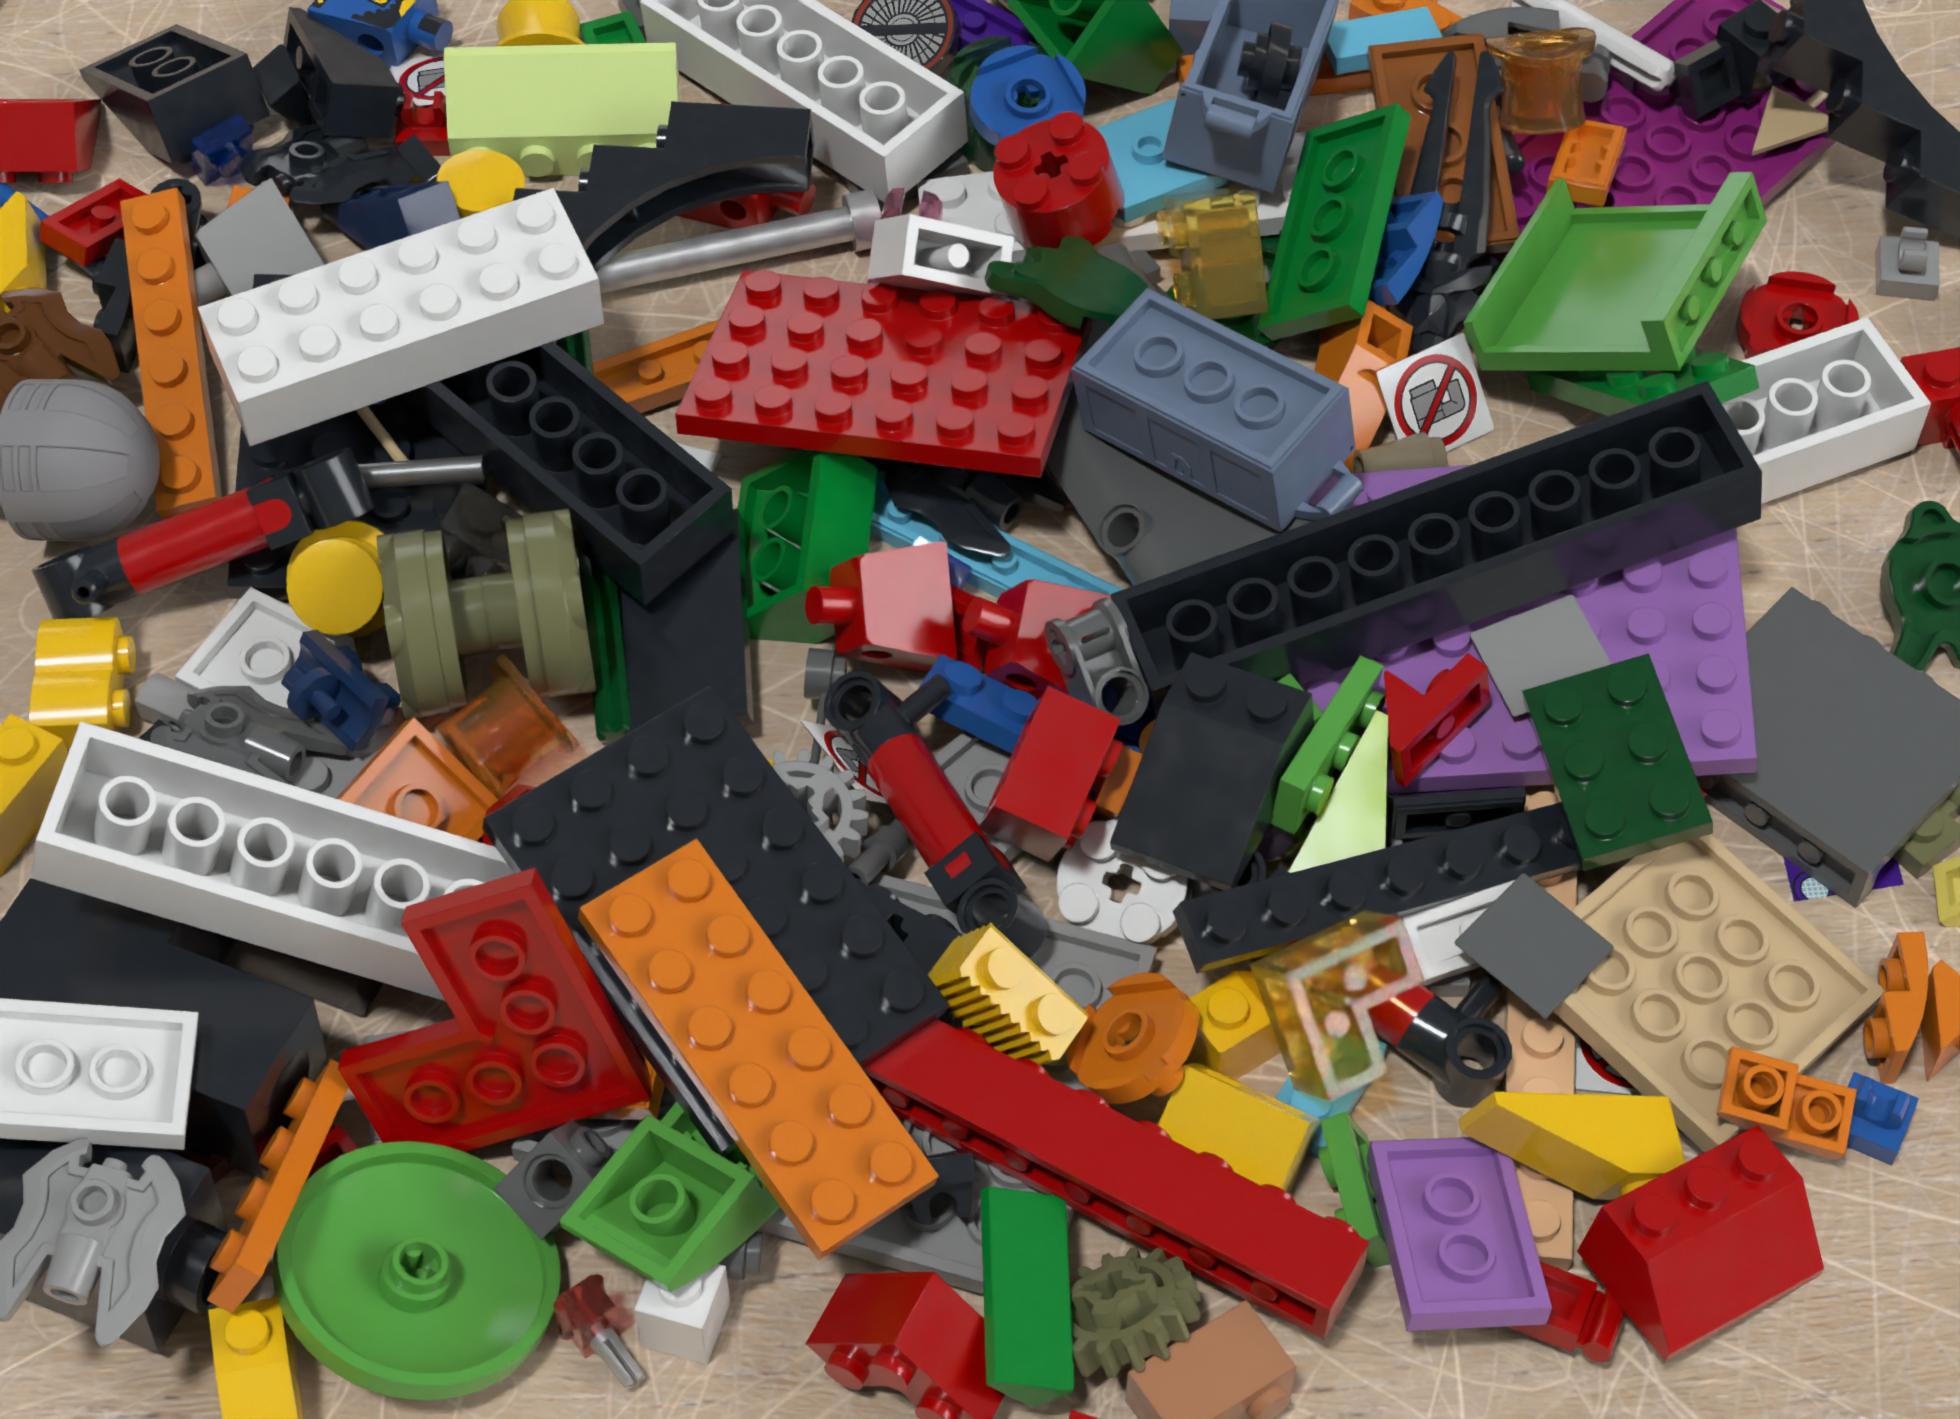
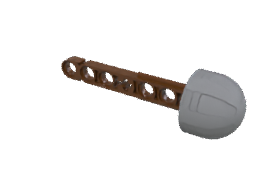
(74, 460)

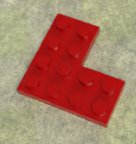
(527, 1033)

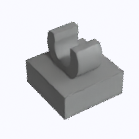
(1907, 265)

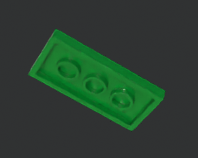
(1335, 222)
(1620, 390)

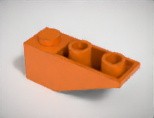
(1353, 355)

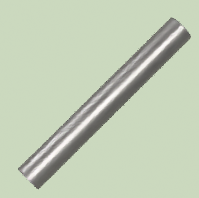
(425, 471)

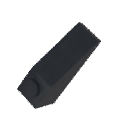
(342, 82)

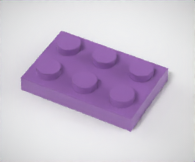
(1457, 1235)

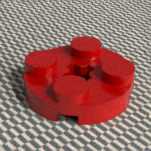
(1787, 295)

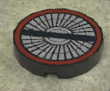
(915, 28)

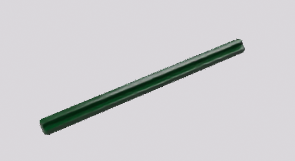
(602, 613)

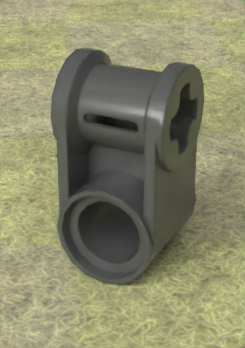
(1099, 658)

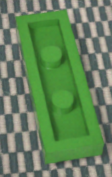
(1329, 746)

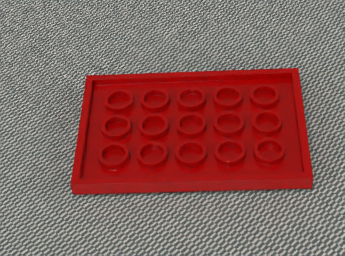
(885, 373)

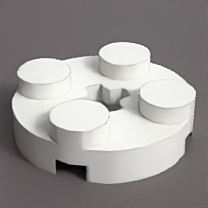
(1088, 900)

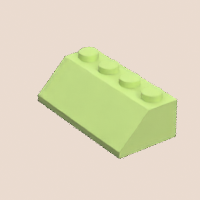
(558, 100)

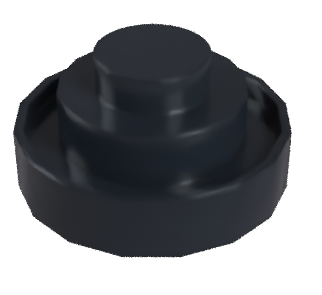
(1270, 63)

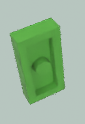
(1347, 1168)

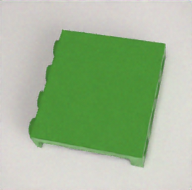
(1613, 282)

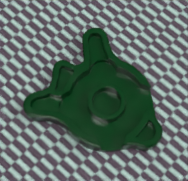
(1069, 282)
(1924, 586)

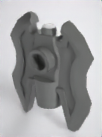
(247, 733)

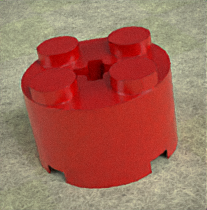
(1057, 182)

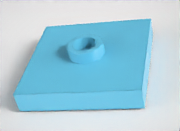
(1137, 152)

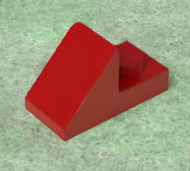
(1427, 723)

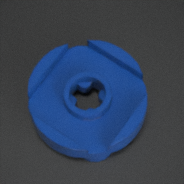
(1018, 71)

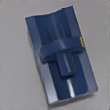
(332, 687)

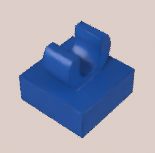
(1879, 1118)

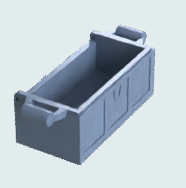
(1215, 117)
(1219, 412)

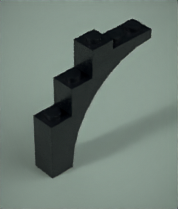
(1873, 105)
(698, 160)

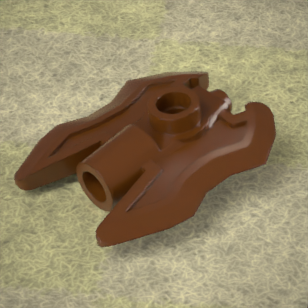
(43, 337)

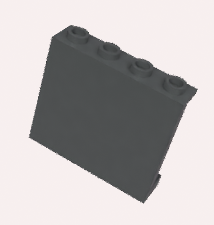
(1844, 746)

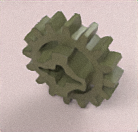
(1130, 1310)

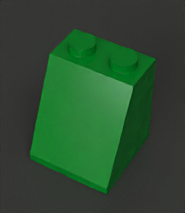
(1104, 39)

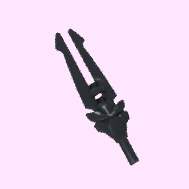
(1445, 285)

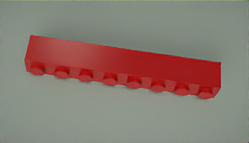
(1124, 1173)

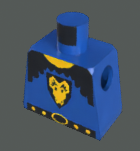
(387, 26)

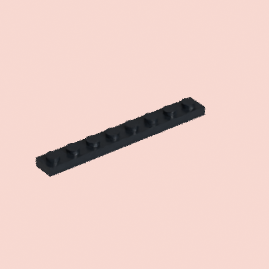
(1389, 881)

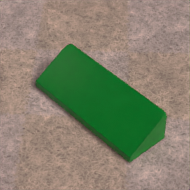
(1026, 1295)

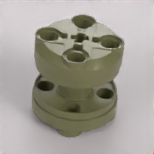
(443, 619)

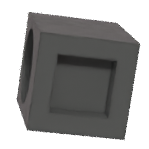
(531, 1184)

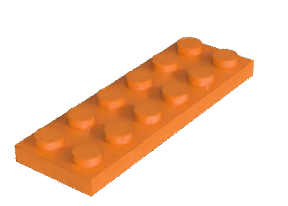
(758, 1048)

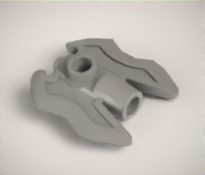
(89, 1227)

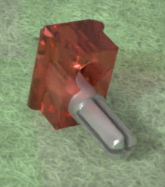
(592, 1324)

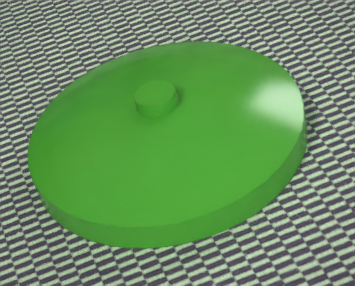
(414, 1272)

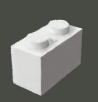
(935, 255)

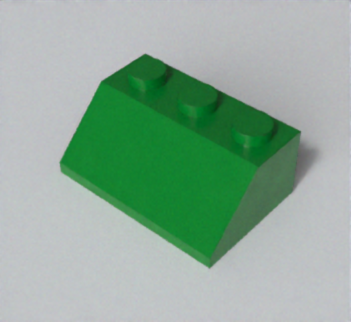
(798, 525)

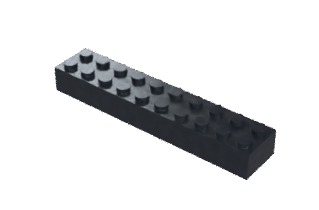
(1453, 547)

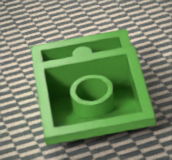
(670, 1203)

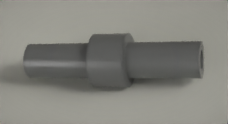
(880, 852)

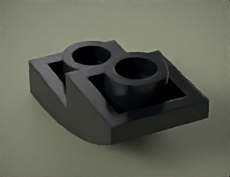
(116, 316)

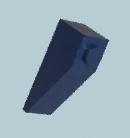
(393, 211)

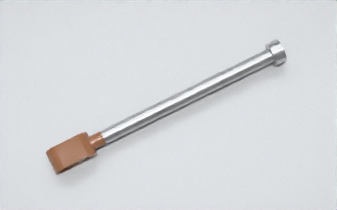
(848, 223)

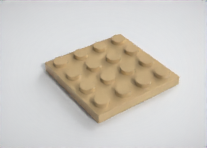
(1703, 967)

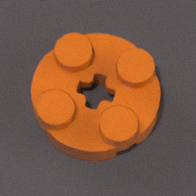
(1153, 1061)

